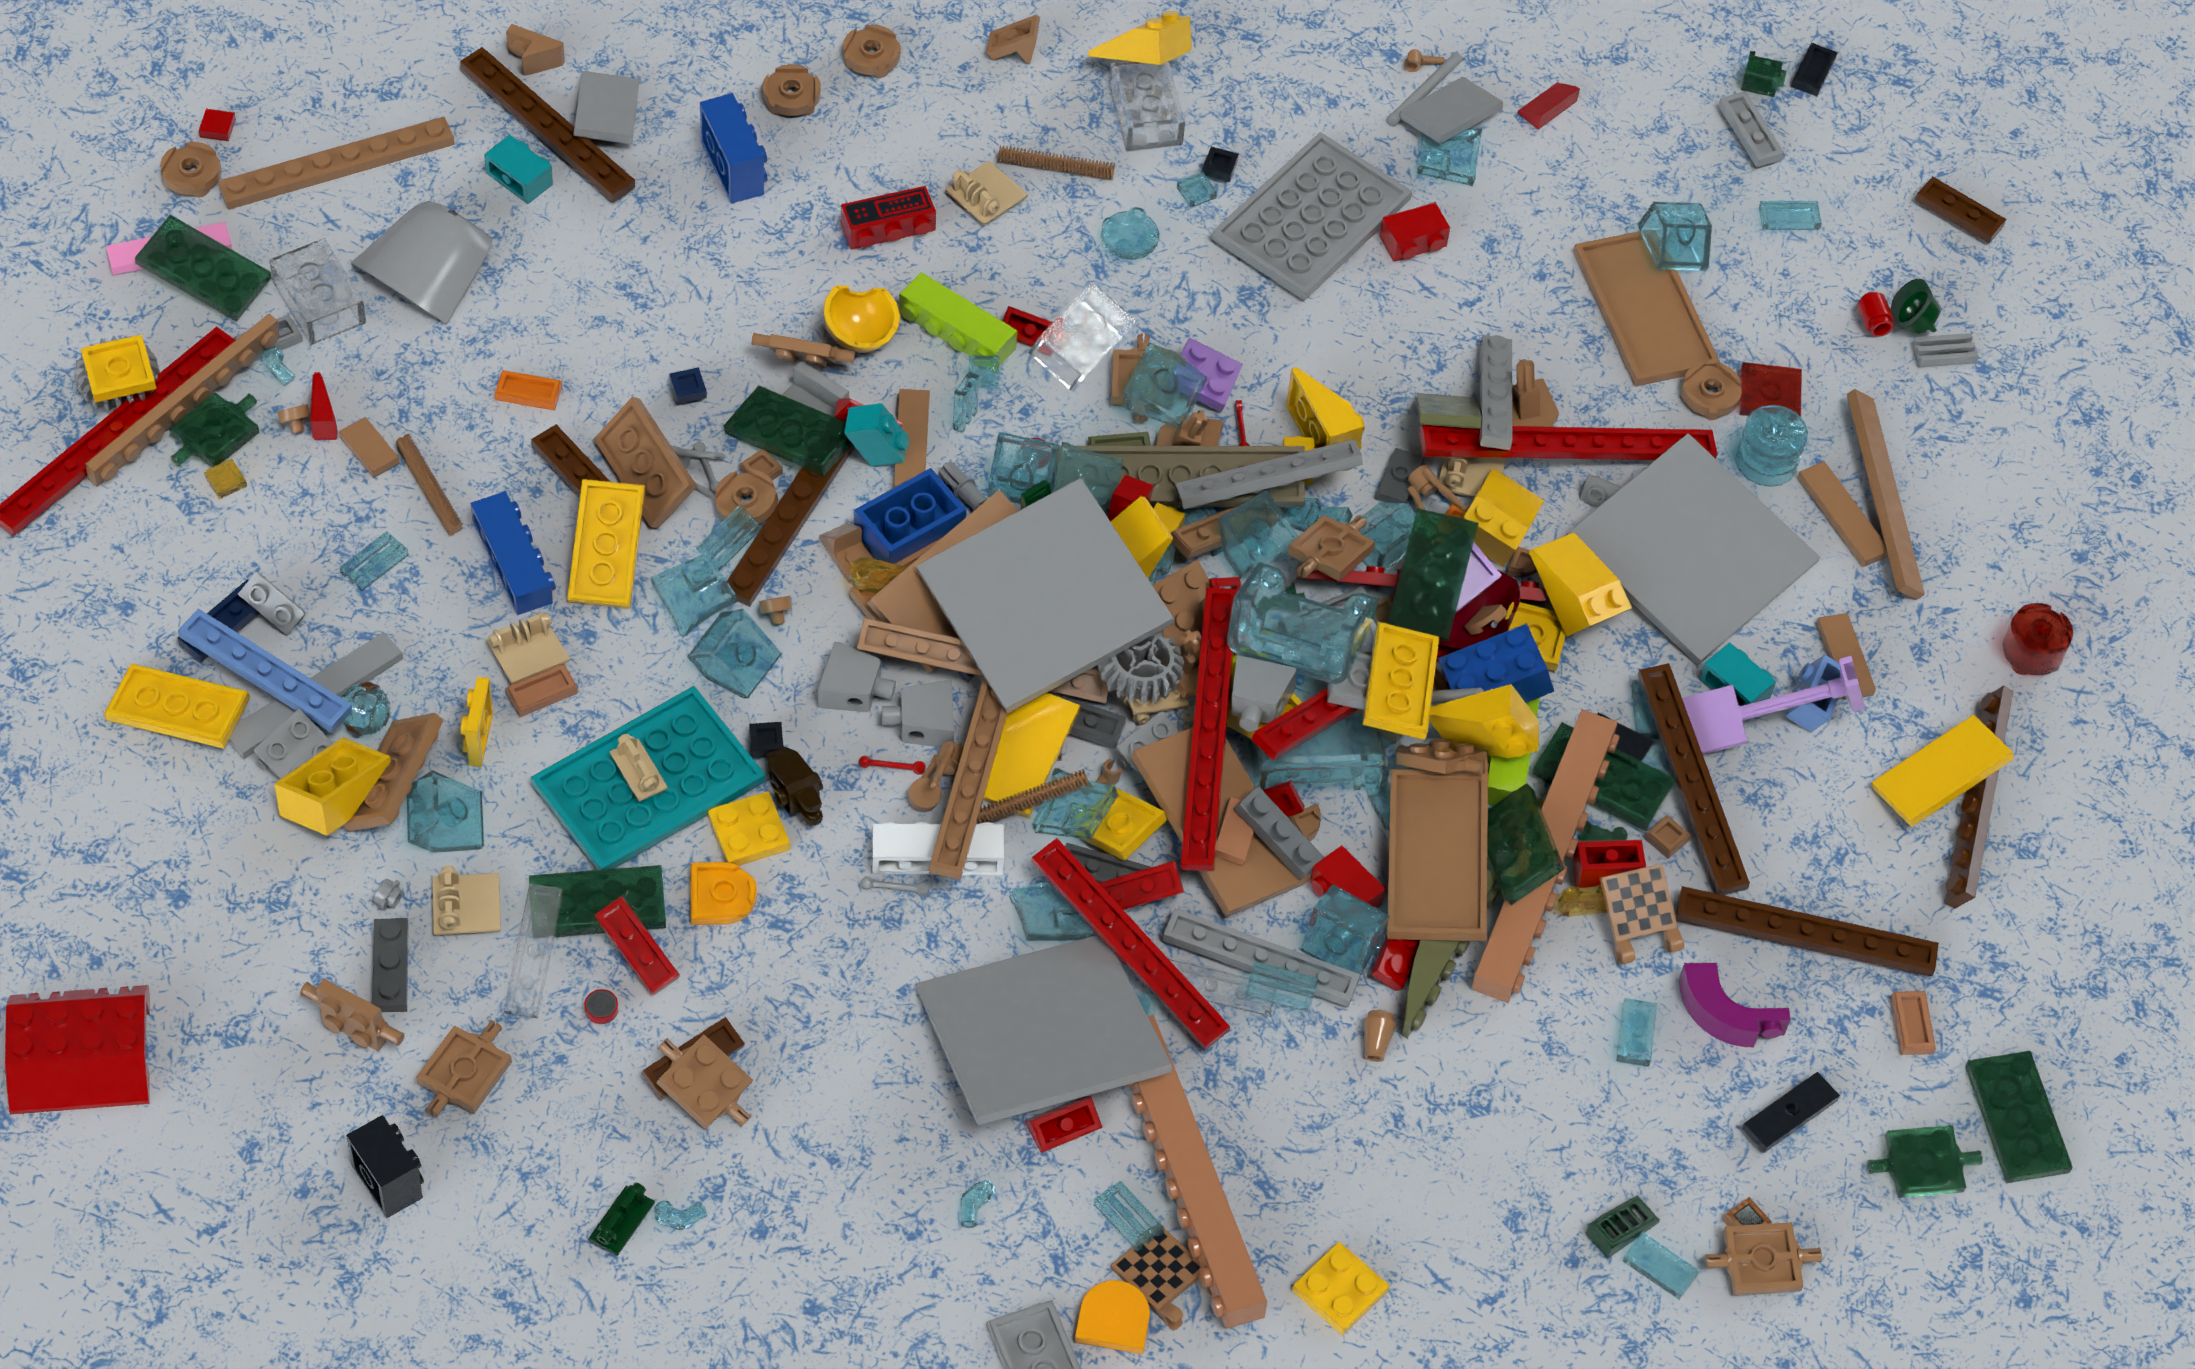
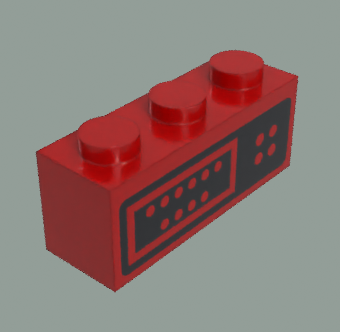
(888, 217)

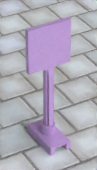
(1720, 719)

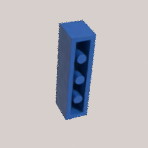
(512, 552)

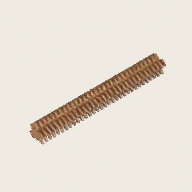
(1058, 164)
(429, 484)
(1033, 796)

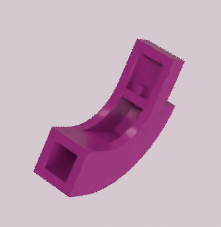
(1721, 1015)

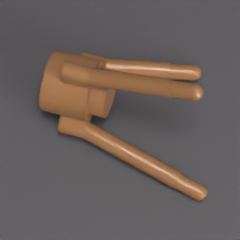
(1426, 483)
(945, 761)

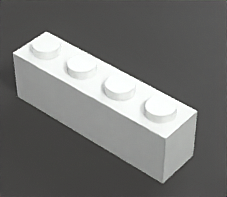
(911, 847)

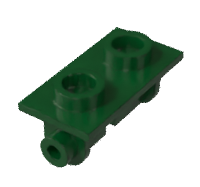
(622, 1219)

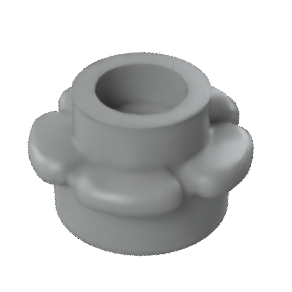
(388, 894)

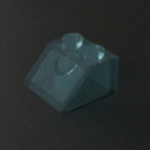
(1677, 235)
(1163, 386)
(1021, 464)
(1390, 529)
(1255, 534)
(734, 653)
(444, 815)
(1344, 930)

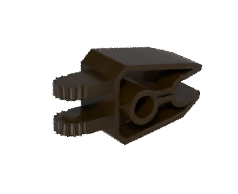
(795, 785)

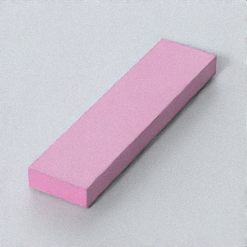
(123, 254)

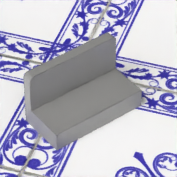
(815, 389)

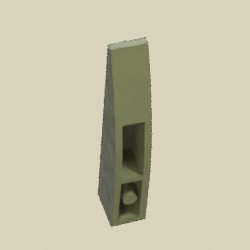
(1432, 964)

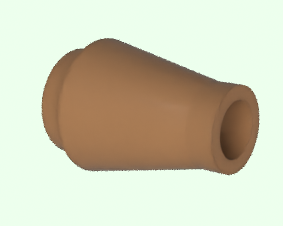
(1378, 1032)

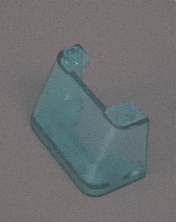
(1297, 630)
(1337, 754)

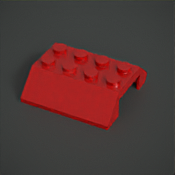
(77, 1050)

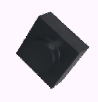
(1220, 164)
(765, 738)

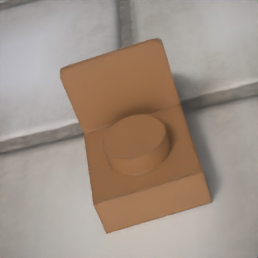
(1015, 37)
(537, 50)
(844, 546)

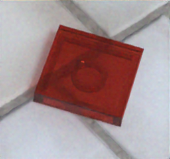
(1769, 386)

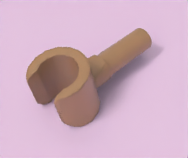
(1415, 59)
(1107, 776)

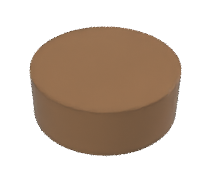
(922, 796)

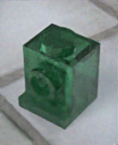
(1763, 75)

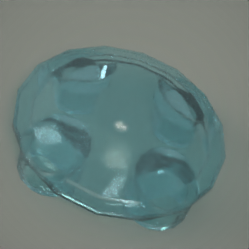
(1130, 234)

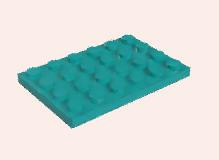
(691, 752)

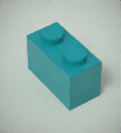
(518, 169)
(876, 434)
(1735, 668)

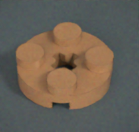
(867, 62)
(791, 104)
(191, 182)
(1707, 403)
(753, 482)

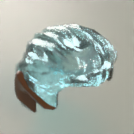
(369, 708)

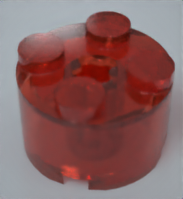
(2037, 639)

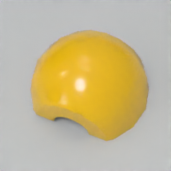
(861, 318)

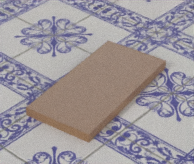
(1644, 309)
(907, 598)
(1438, 856)
(1234, 887)

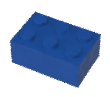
(733, 147)
(908, 517)
(1500, 662)

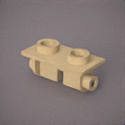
(637, 768)

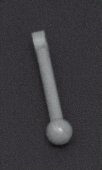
(701, 447)
(921, 889)

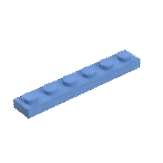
(265, 670)

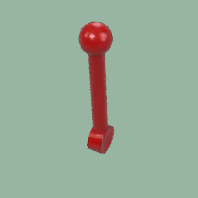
(1238, 408)
(918, 767)

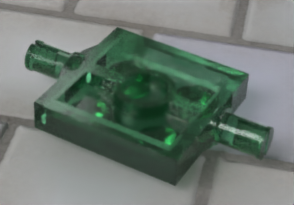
(214, 430)
(1925, 1161)

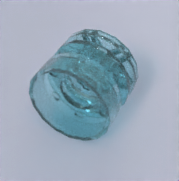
(1771, 445)

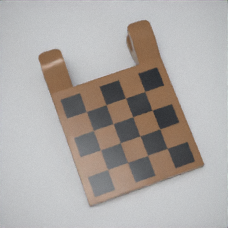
(1639, 906)
(1161, 1273)

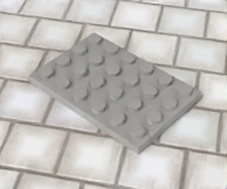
(1311, 215)

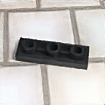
(1803, 1102)

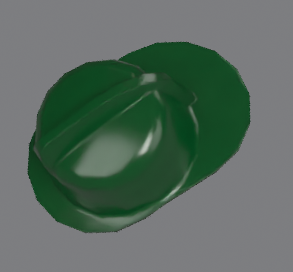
(1915, 307)

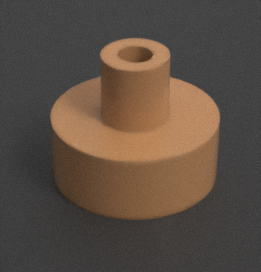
(294, 416)
(775, 607)

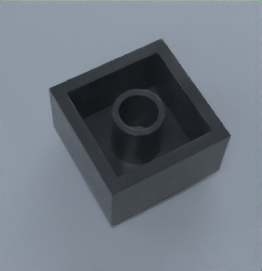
(385, 1165)

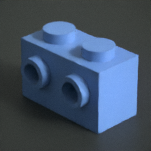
(1816, 713)

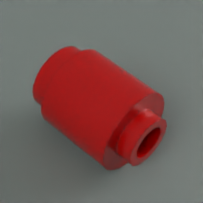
(1876, 313)

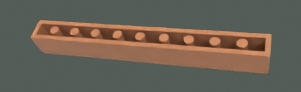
(1564, 812)
(1199, 1196)

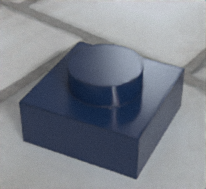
(687, 385)

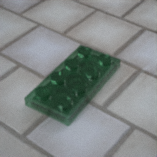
(203, 267)
(789, 430)
(1433, 573)
(1628, 789)
(1521, 844)
(593, 890)
(2018, 1117)

